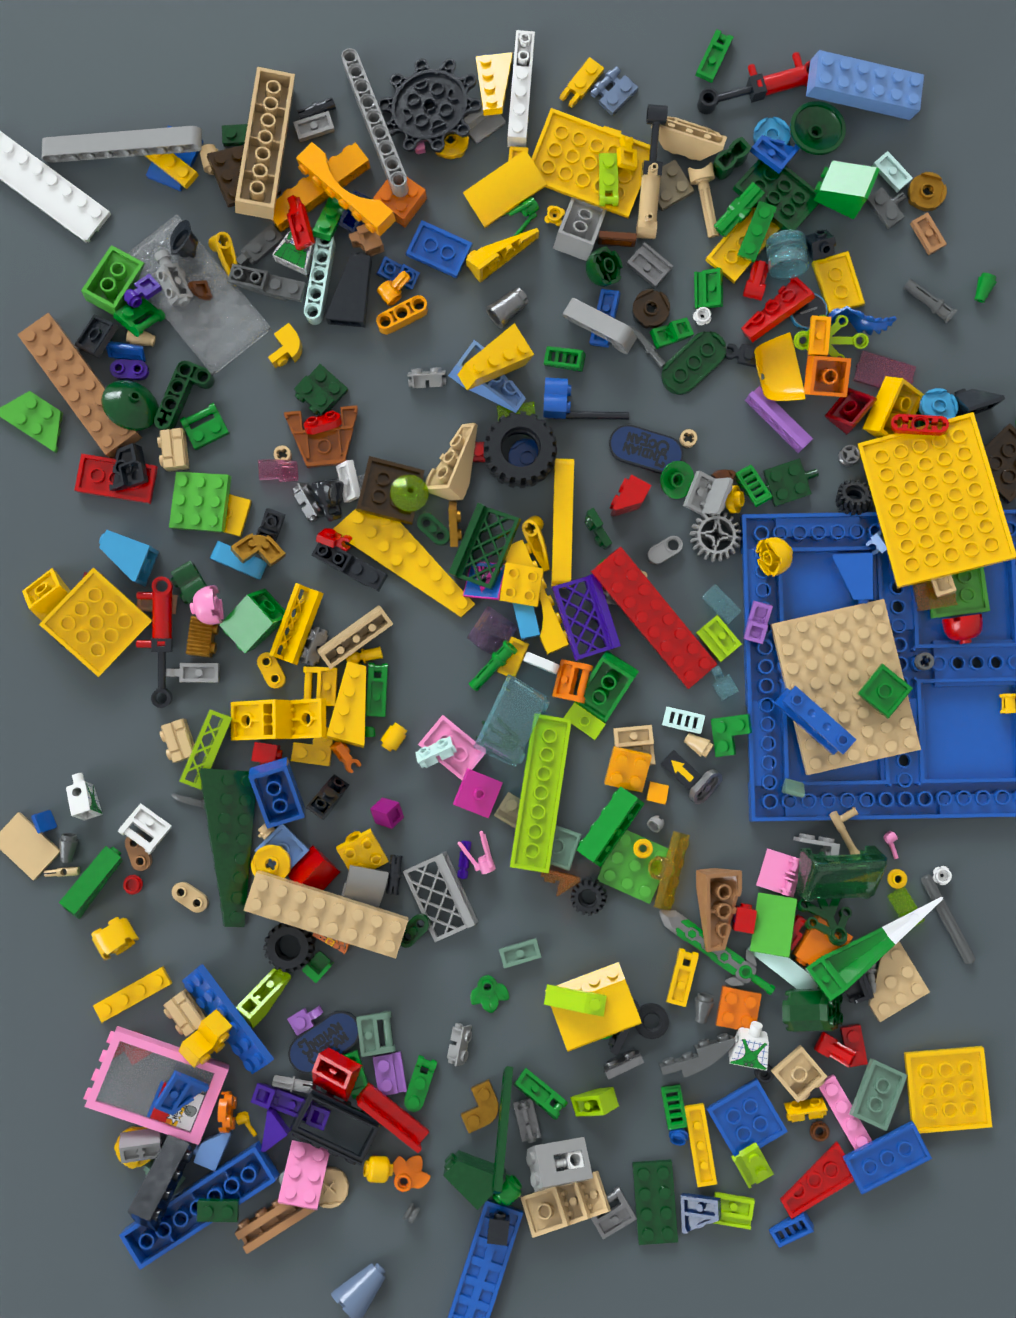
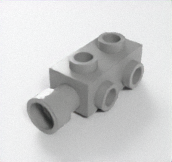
(172, 280)

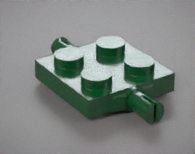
(788, 482)

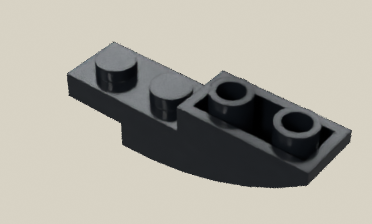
(350, 566)

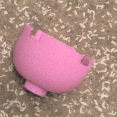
(207, 605)

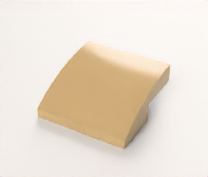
(636, 739)

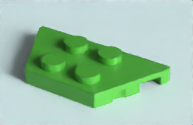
(34, 418)

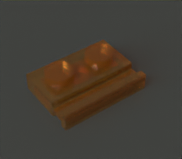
(927, 599)

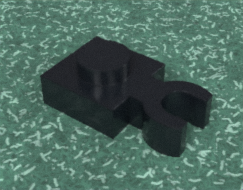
(744, 354)

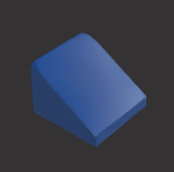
(44, 821)

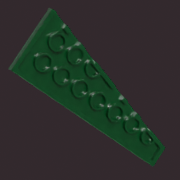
(230, 815)

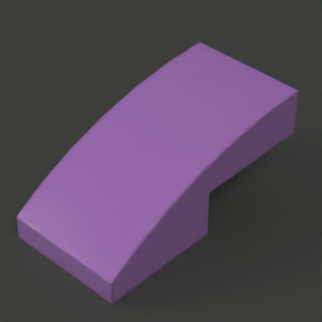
(757, 622)

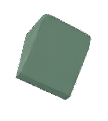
(793, 788)

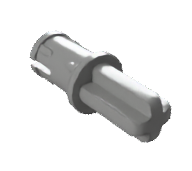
(291, 1083)

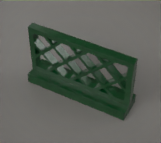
(472, 538)

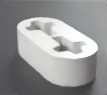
(541, 663)

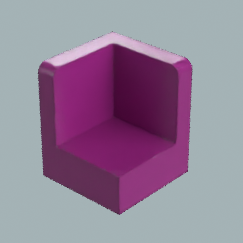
(387, 813)

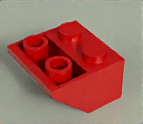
(632, 496)
(335, 1073)

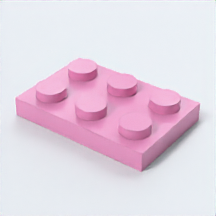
(465, 756)
(304, 1175)

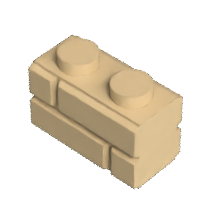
(174, 449)
(178, 740)
(184, 1013)

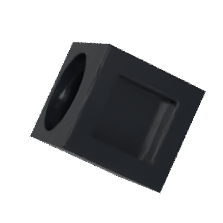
(498, 1228)

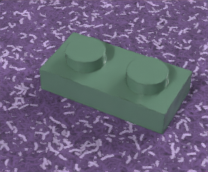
(520, 953)

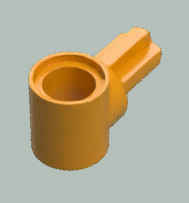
(391, 290)

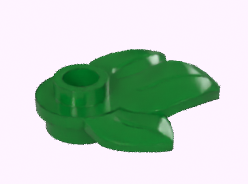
(489, 996)

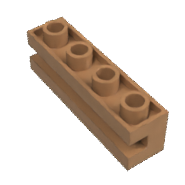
(268, 1224)

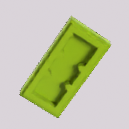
(584, 721)

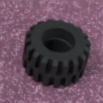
(282, 961)

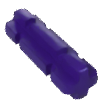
(464, 861)

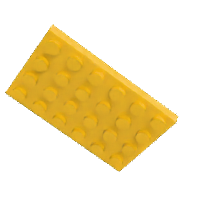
(570, 160)

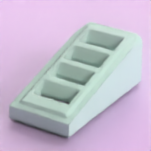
(699, 725)

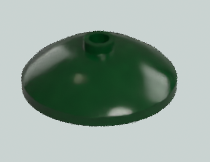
(821, 120)
(126, 411)

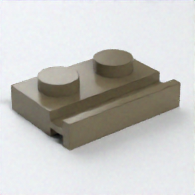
(508, 809)

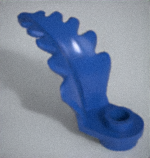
(861, 322)

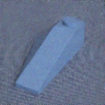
(497, 390)

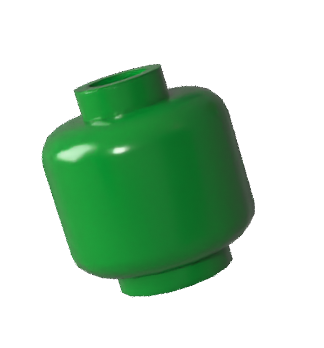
(510, 1191)

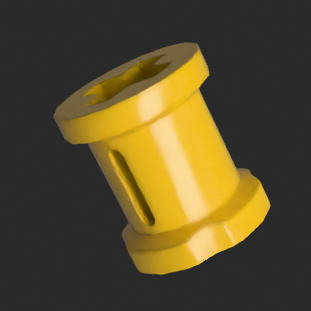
(1008, 703)

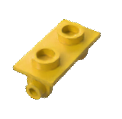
(813, 1107)

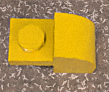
(290, 347)

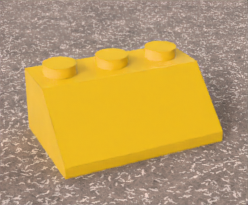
(893, 398)

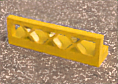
(299, 625)

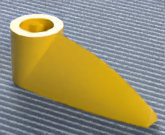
(224, 250)
(536, 540)

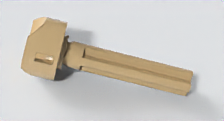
(702, 178)

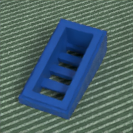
(795, 1234)

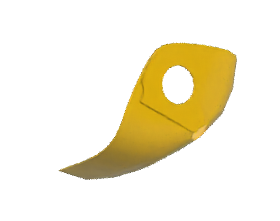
(780, 367)

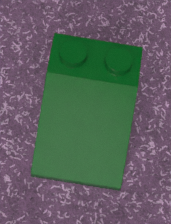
(607, 685)

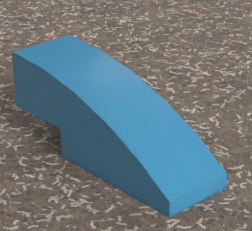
(526, 621)

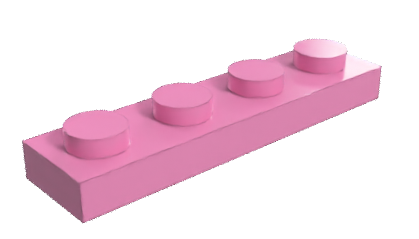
(841, 1108)

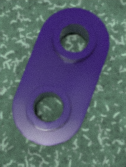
(128, 369)

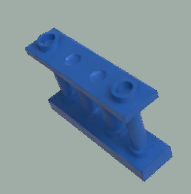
(814, 721)

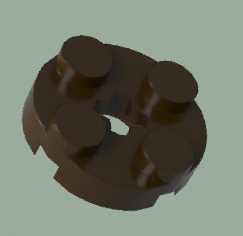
(653, 298)

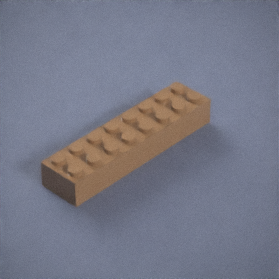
(75, 382)

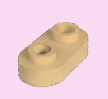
(190, 896)

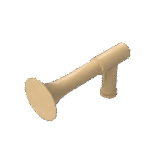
(838, 822)

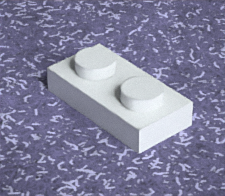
(347, 474)

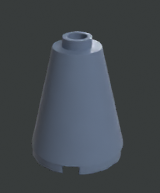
(359, 1291)

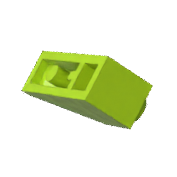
(263, 996)
(575, 1000)

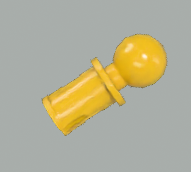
(365, 655)

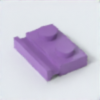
(390, 1073)

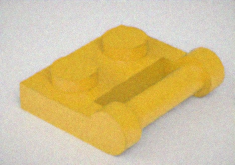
(325, 683)

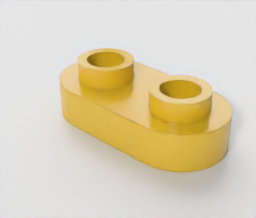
(271, 670)

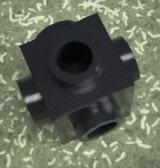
(820, 244)

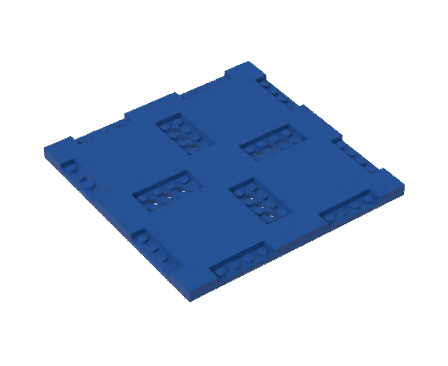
(964, 740)

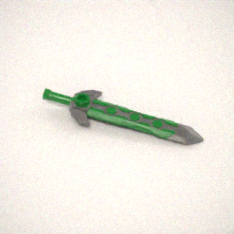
(727, 959)

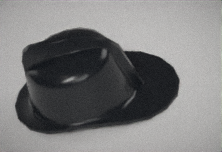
(183, 240)

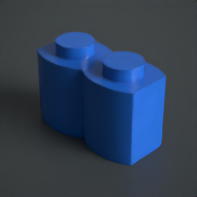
(556, 398)

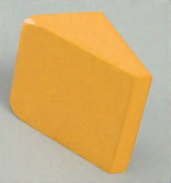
(657, 793)

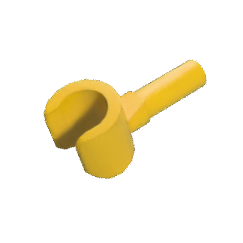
(243, 1117)

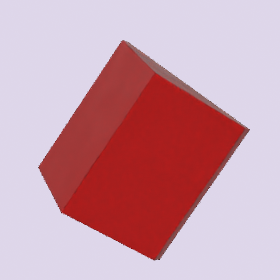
(314, 870)

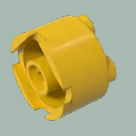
(114, 938)

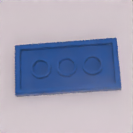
(887, 1157)

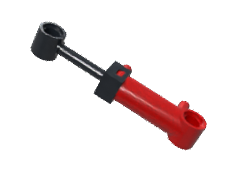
(759, 85)
(161, 633)

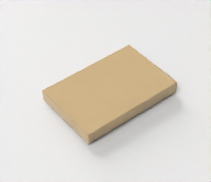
(26, 847)

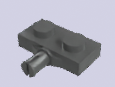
(886, 207)

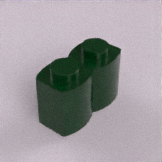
(731, 158)
(188, 580)

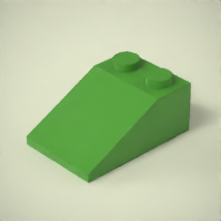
(111, 279)

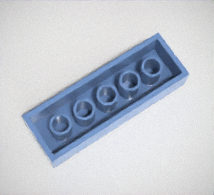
(864, 85)

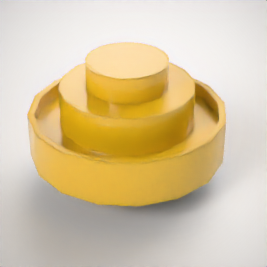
(735, 500)

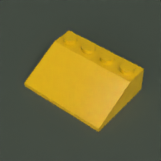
(619, 1013)

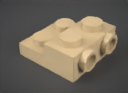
(799, 1074)

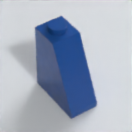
(857, 574)

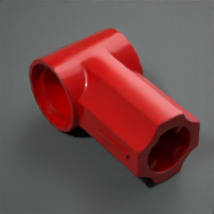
(756, 284)
(830, 1047)

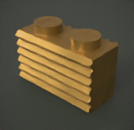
(201, 638)

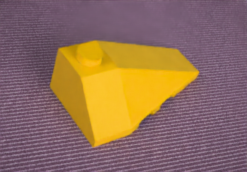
(493, 256)

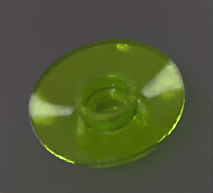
(405, 500)

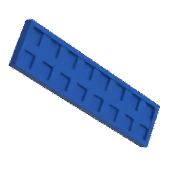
(484, 1266)

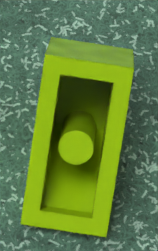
(595, 1102)

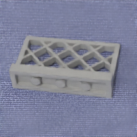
(456, 892)

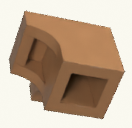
(368, 241)

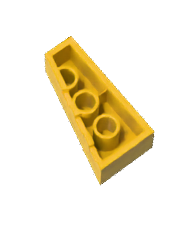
(498, 358)
(349, 711)

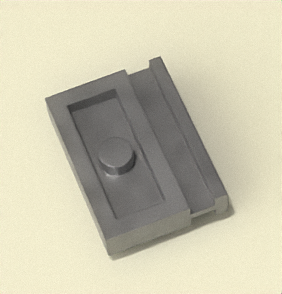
(649, 265)
(616, 1067)

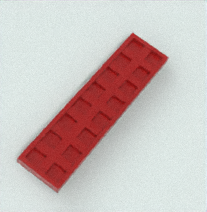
(653, 617)

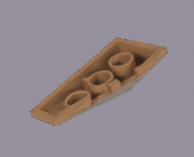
(717, 900)

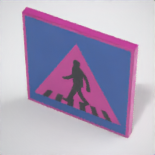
(476, 591)

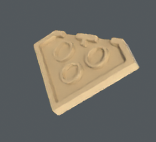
(896, 984)

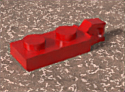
(299, 223)

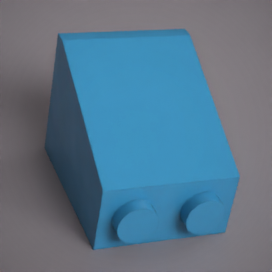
(129, 555)

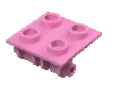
(779, 873)

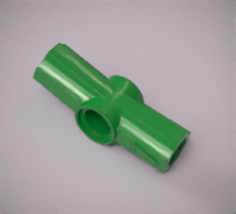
(739, 209)

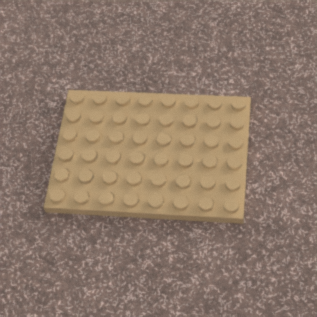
(830, 662)

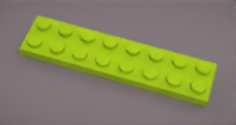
(540, 794)

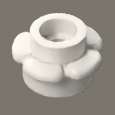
(702, 311)
(942, 870)

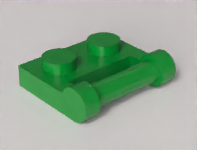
(129, 316)
(206, 432)

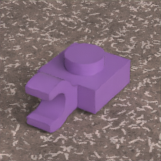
(303, 1020)

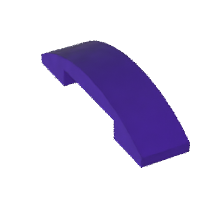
(289, 1103)

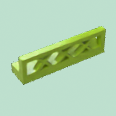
(212, 748)

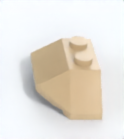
(690, 139)

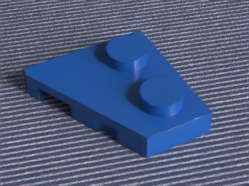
(179, 1092)

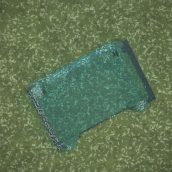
(511, 721)

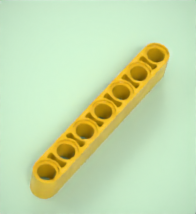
(562, 521)

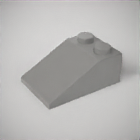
(579, 229)

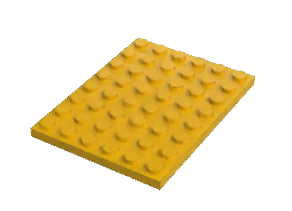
(936, 502)

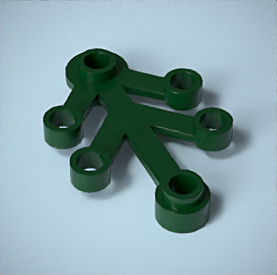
(827, 913)

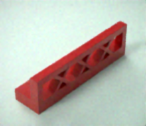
(392, 1117)

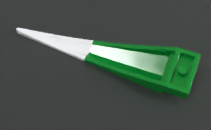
(844, 966)

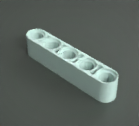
(321, 286)

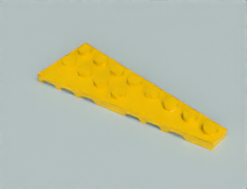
(402, 554)

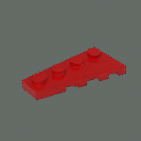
(786, 303)
(819, 1182)

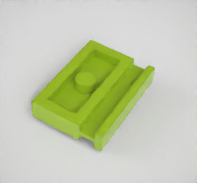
(718, 638)
(752, 1165)
(735, 1210)

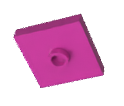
(477, 793)

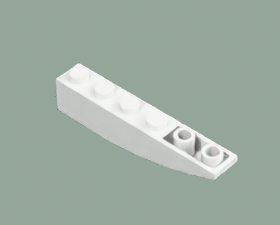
(521, 88)

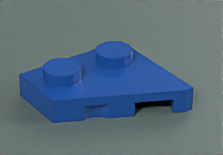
(774, 152)

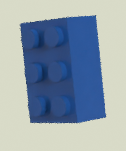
(277, 792)

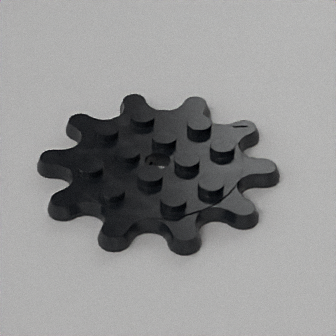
(428, 87)

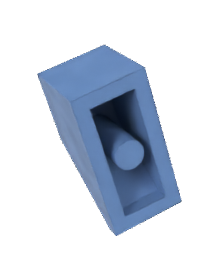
(211, 1150)

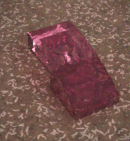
(278, 469)

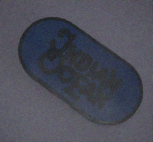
(644, 448)
(334, 1031)

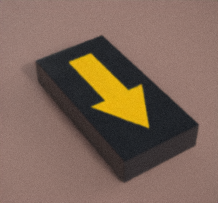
(681, 770)

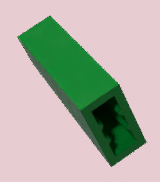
(91, 882)

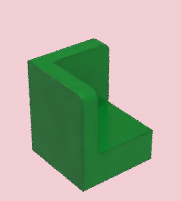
(317, 966)

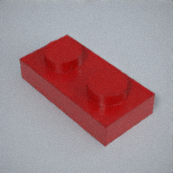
(853, 1038)

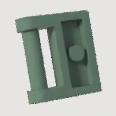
(369, 1035)

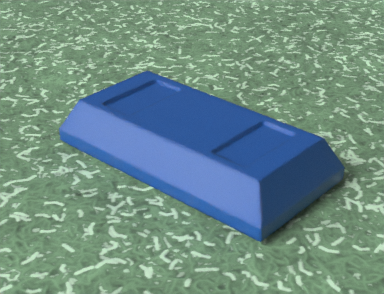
(125, 351)

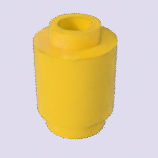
(393, 737)

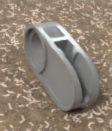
(661, 551)

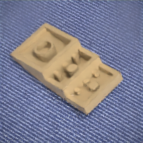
(565, 1205)

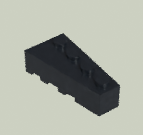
(160, 1183)

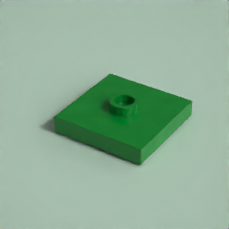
(884, 691)

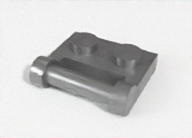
(617, 1218)

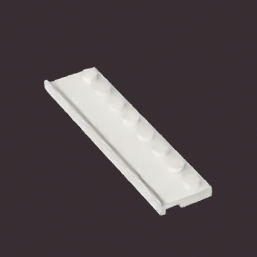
(50, 190)

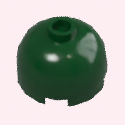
(604, 267)

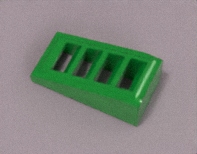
(564, 365)
(746, 476)
(678, 1123)

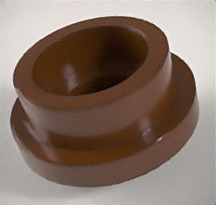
(823, 1135)

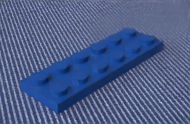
(242, 1037)

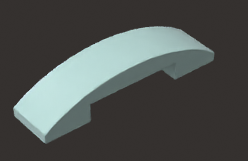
(787, 970)

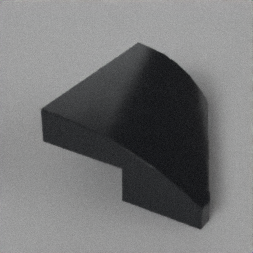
(129, 468)

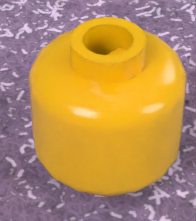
(377, 1169)

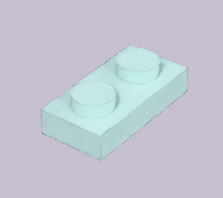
(892, 171)

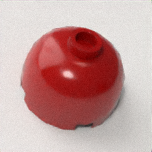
(963, 627)

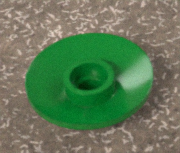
(683, 479)

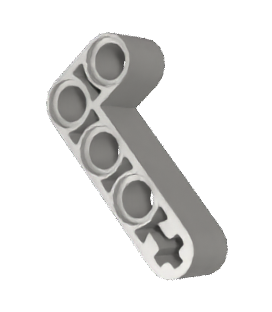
(601, 324)

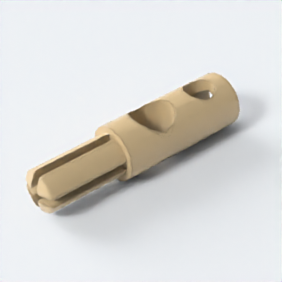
(71, 871)

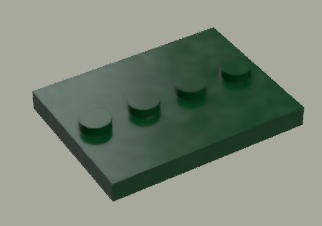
(784, 190)

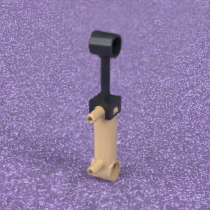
(651, 176)

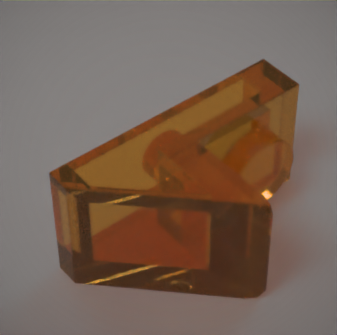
(565, 880)

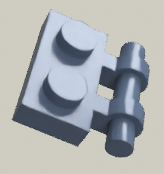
(618, 94)

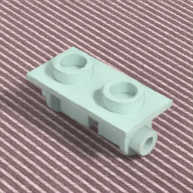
(427, 755)

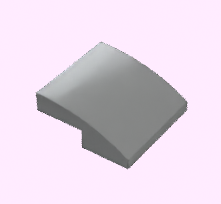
(365, 885)

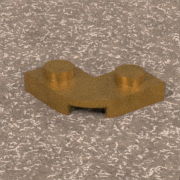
(258, 544)
(485, 1111)

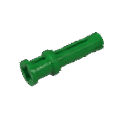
(498, 659)

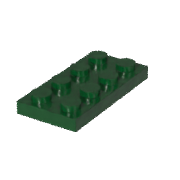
(655, 1202)

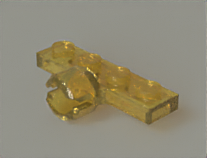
(668, 870)

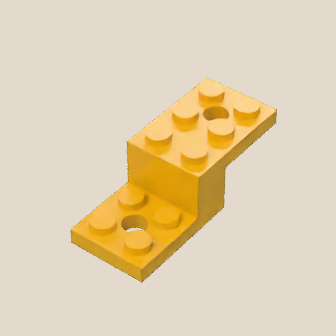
(278, 719)

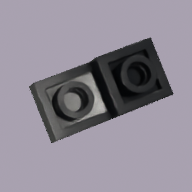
(271, 524)

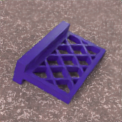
(599, 608)

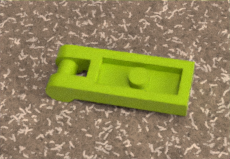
(608, 179)

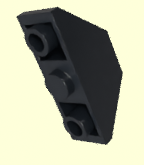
(327, 797)

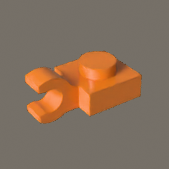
(342, 753)

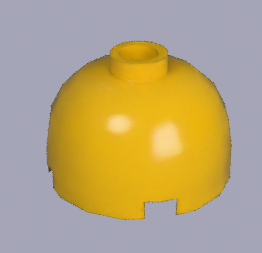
(774, 556)

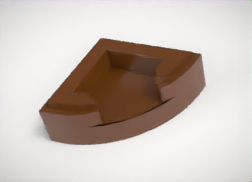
(200, 289)
(724, 474)

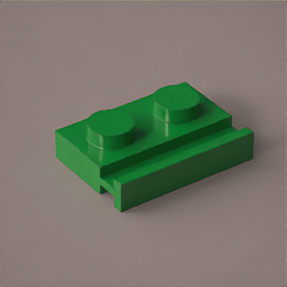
(708, 288)

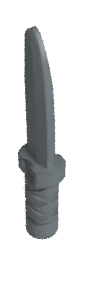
(650, 349)
(192, 801)

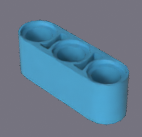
(253, 567)

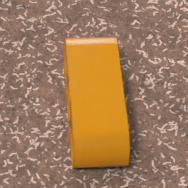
(408, 307)

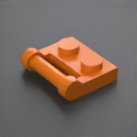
(567, 679)

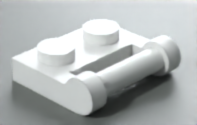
(147, 822)

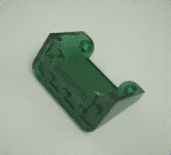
(840, 874)

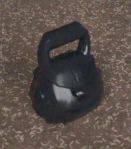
(329, 495)

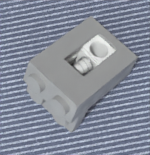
(543, 1166)

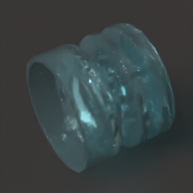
(787, 254)

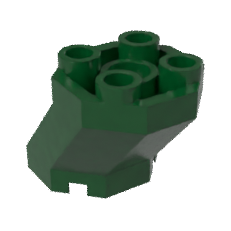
(811, 1011)

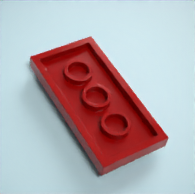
(96, 475)

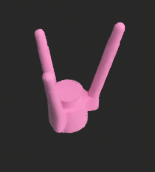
(485, 862)

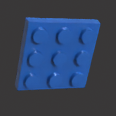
(746, 1118)

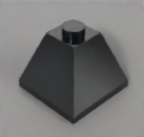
(976, 401)

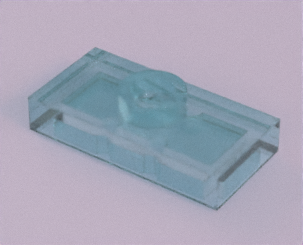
(721, 604)

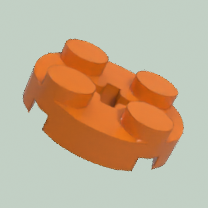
(225, 1112)

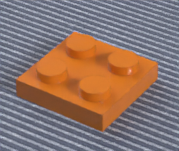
(737, 1008)

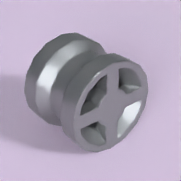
(851, 452)

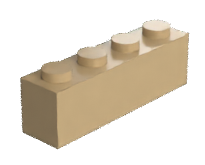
(354, 637)

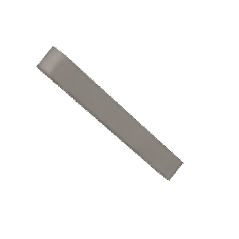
(375, 122)
(122, 144)

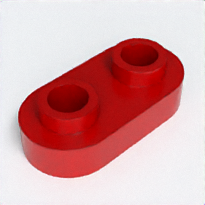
(322, 423)

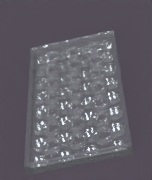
(213, 328)

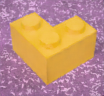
(207, 1039)

